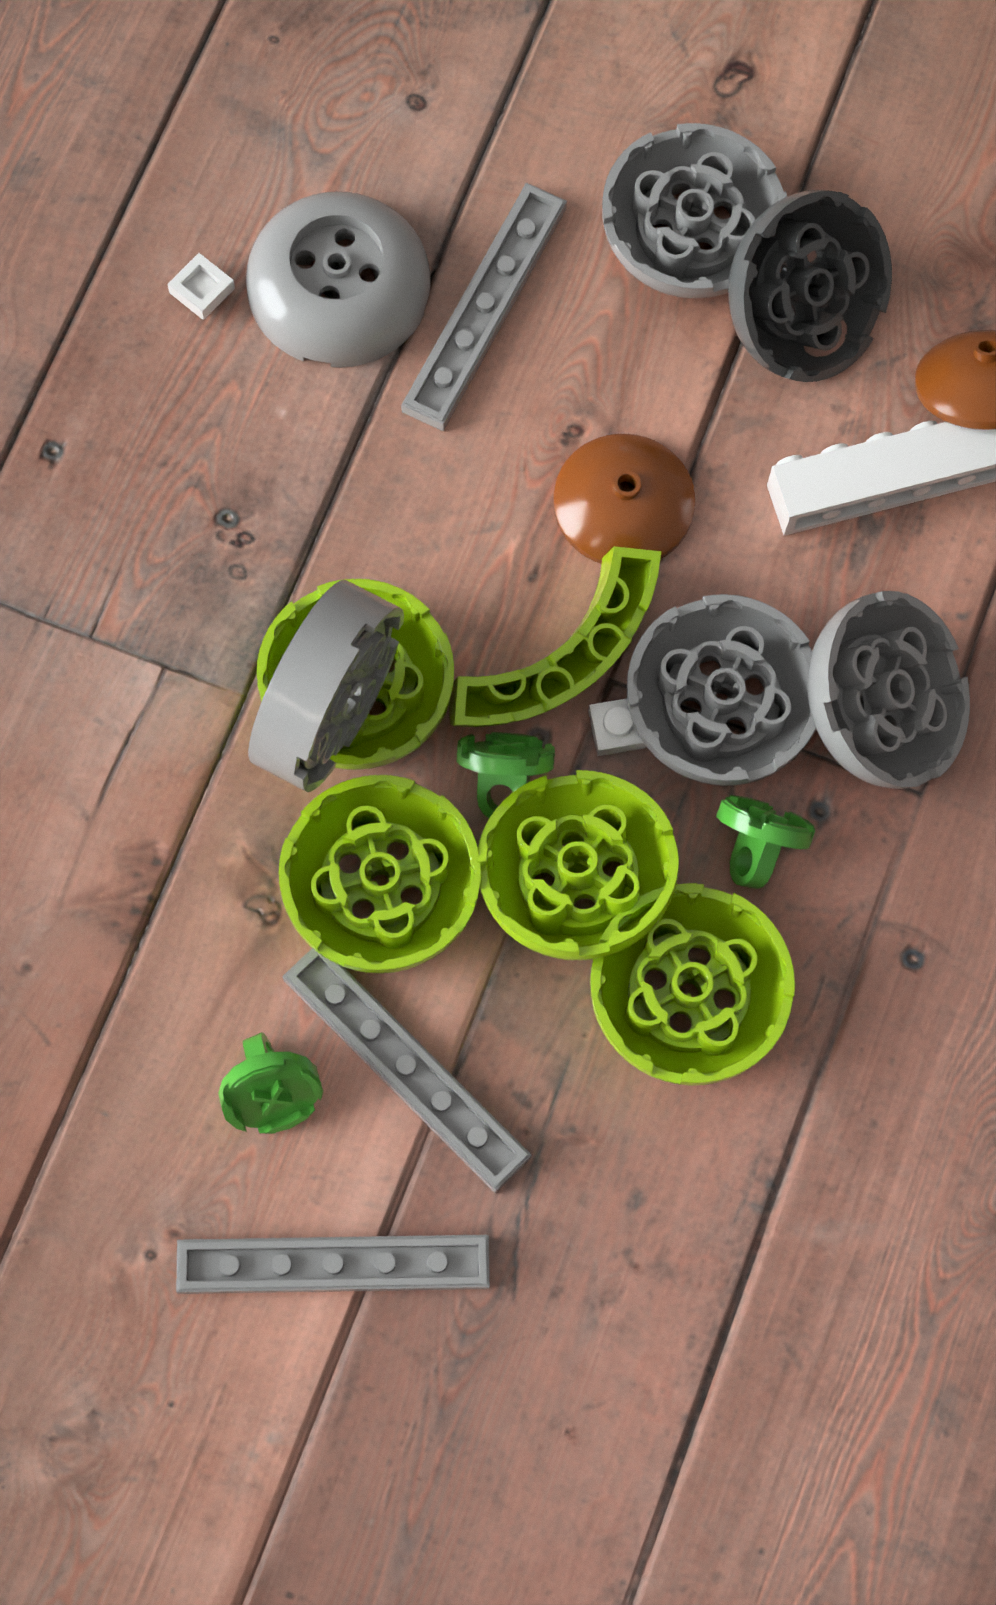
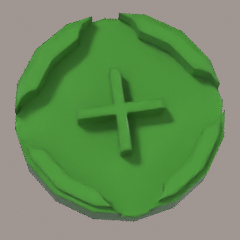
(503, 760)
(760, 838)
(269, 1088)

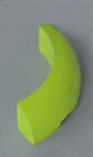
(600, 639)

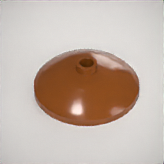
(960, 380)
(600, 515)

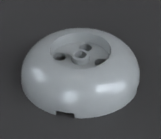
(710, 171)
(360, 317)
(747, 643)
(896, 663)

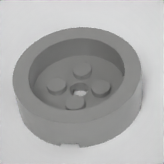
(325, 685)

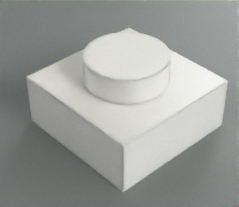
(201, 286)
(613, 728)

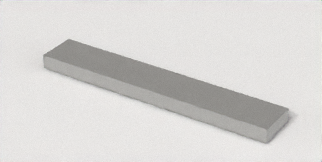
(484, 307)
(408, 1069)
(332, 1264)

